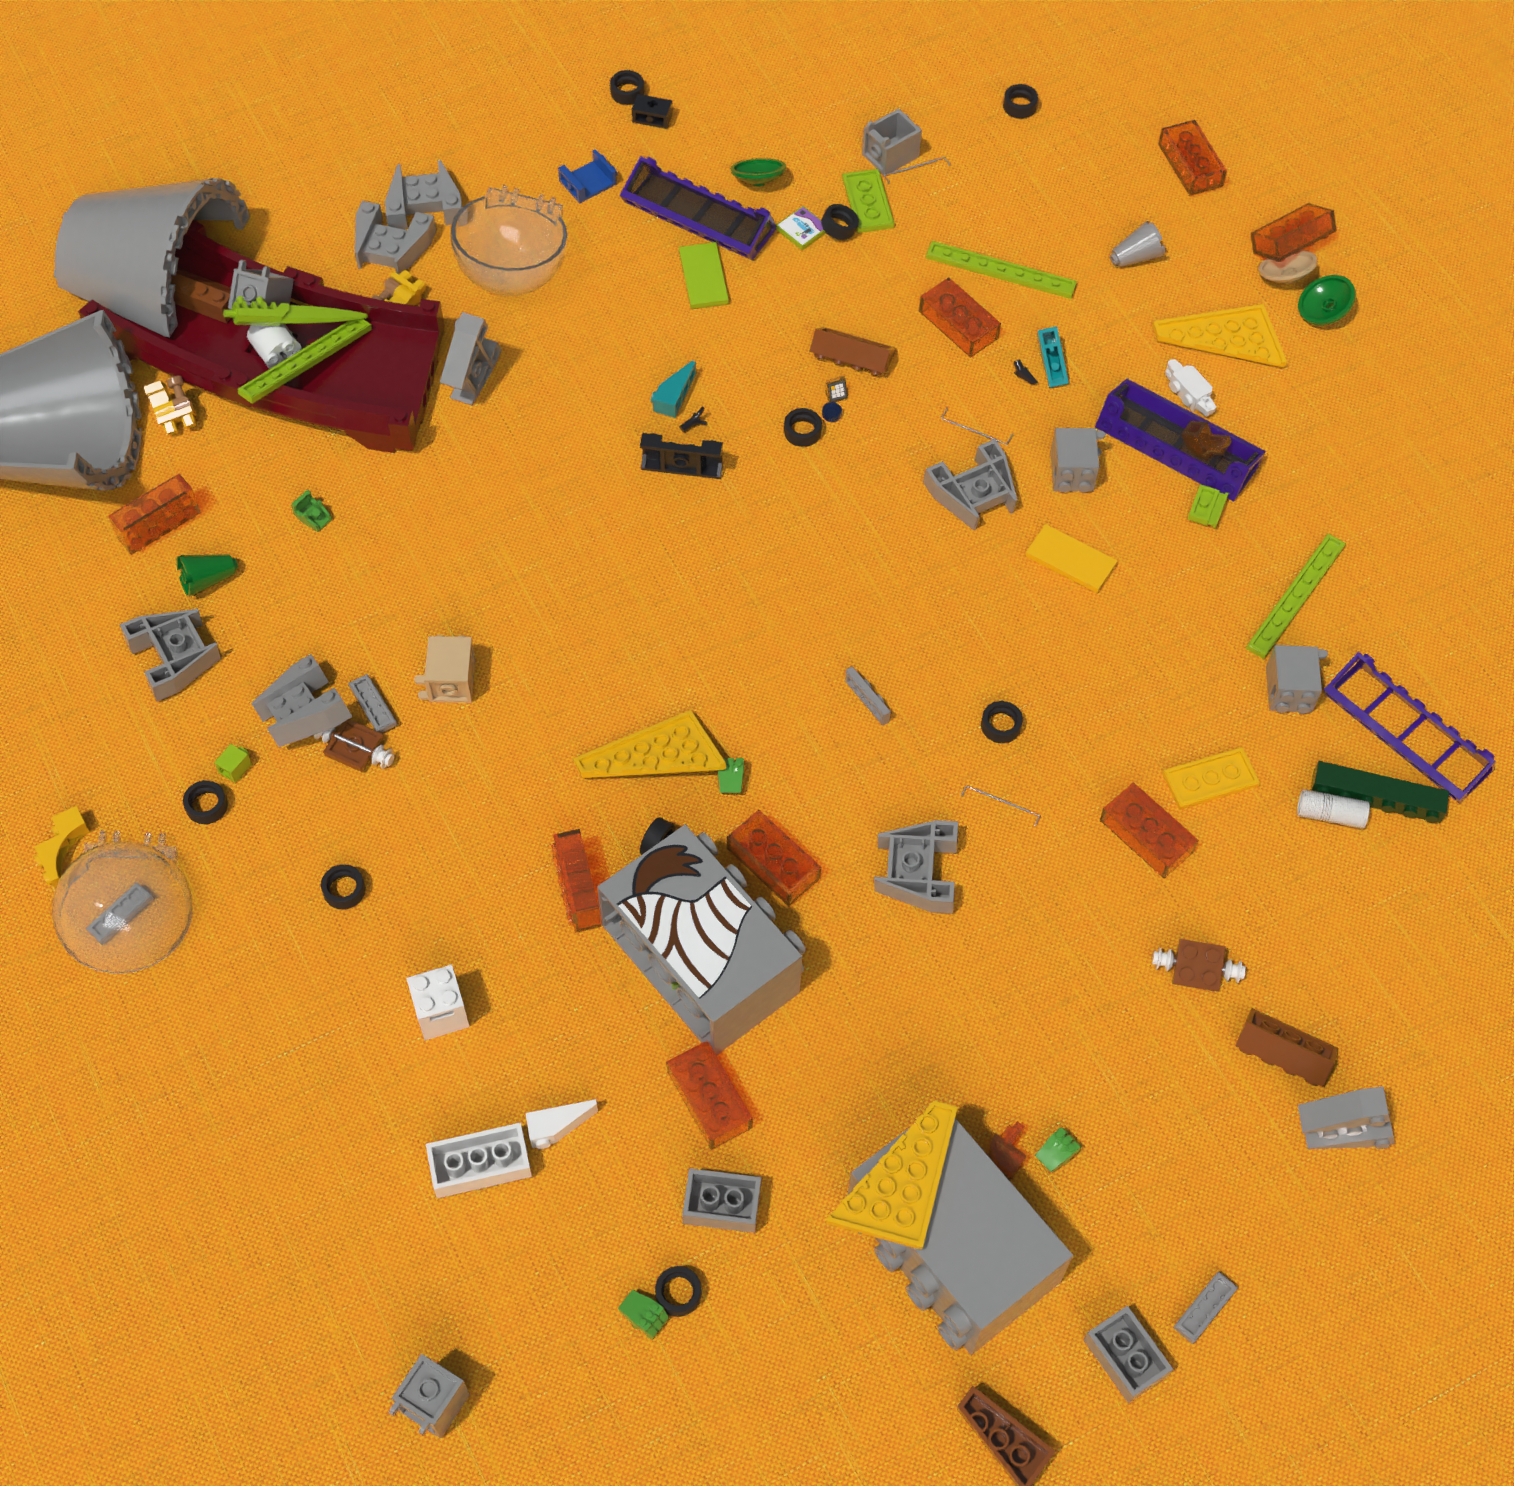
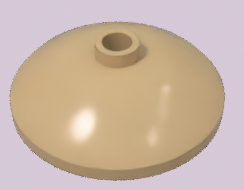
(1289, 270)

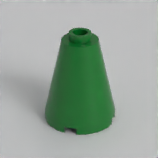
(204, 571)

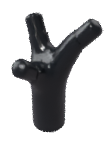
(694, 420)

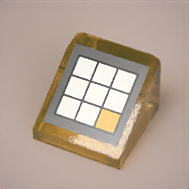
(836, 389)

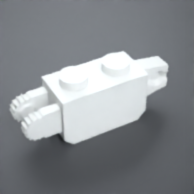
(1190, 387)

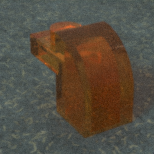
(1202, 442)
(1004, 1153)

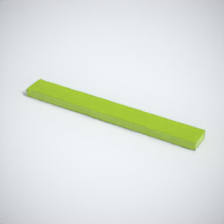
(1001, 269)
(303, 360)
(1295, 596)

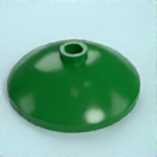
(758, 170)
(1327, 300)

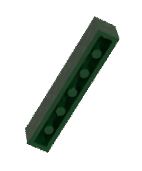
(1381, 791)

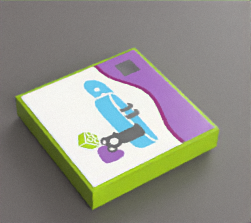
(801, 228)

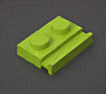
(1207, 506)

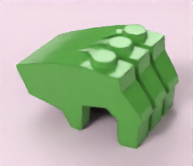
(311, 511)
(731, 778)
(1058, 1150)
(643, 1313)

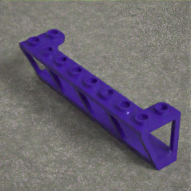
(1366, 662)

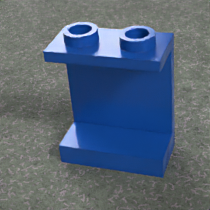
(588, 179)

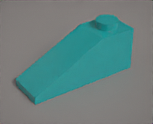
(1052, 356)
(673, 391)

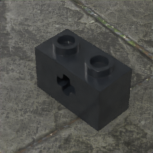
(652, 111)

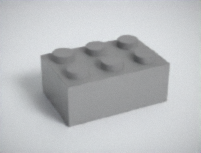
(721, 1200)
(1128, 1354)

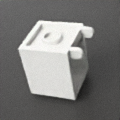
(438, 1002)

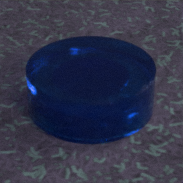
(831, 412)

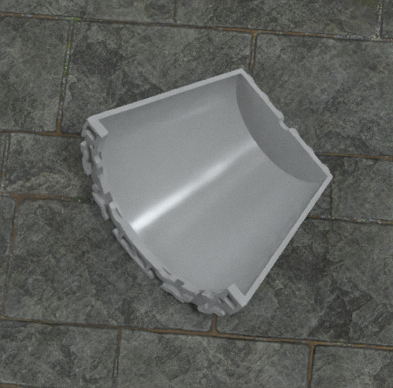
(125, 244)
(69, 408)

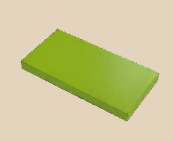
(868, 200)
(703, 275)

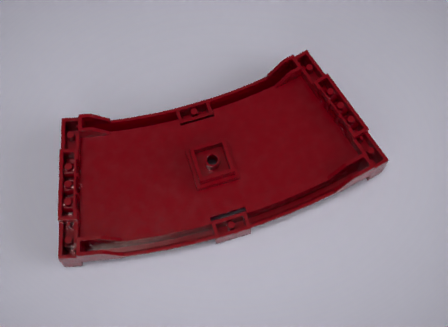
(367, 388)

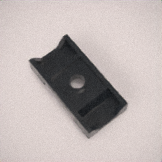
(696, 460)

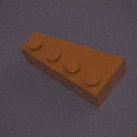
(1009, 1442)

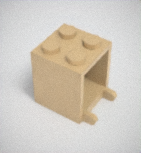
(448, 670)

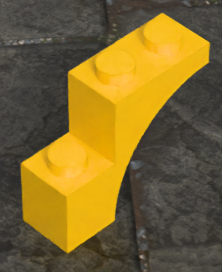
(51, 853)

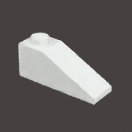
(554, 1123)

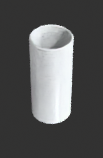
(1341, 809)

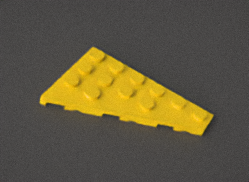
(1231, 332)
(663, 748)
(901, 1189)

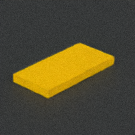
(1071, 558)
(1210, 778)

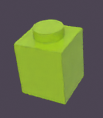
(233, 763)

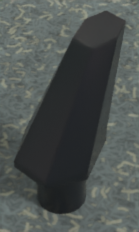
(1024, 373)

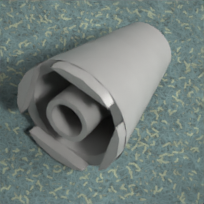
(1138, 246)

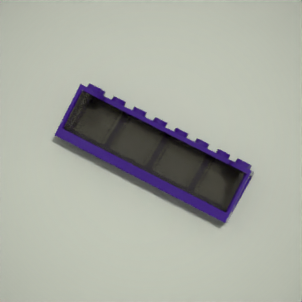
(697, 209)
(1155, 429)

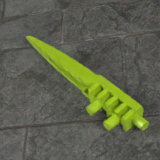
(260, 314)

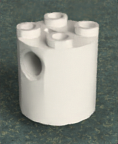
(273, 343)

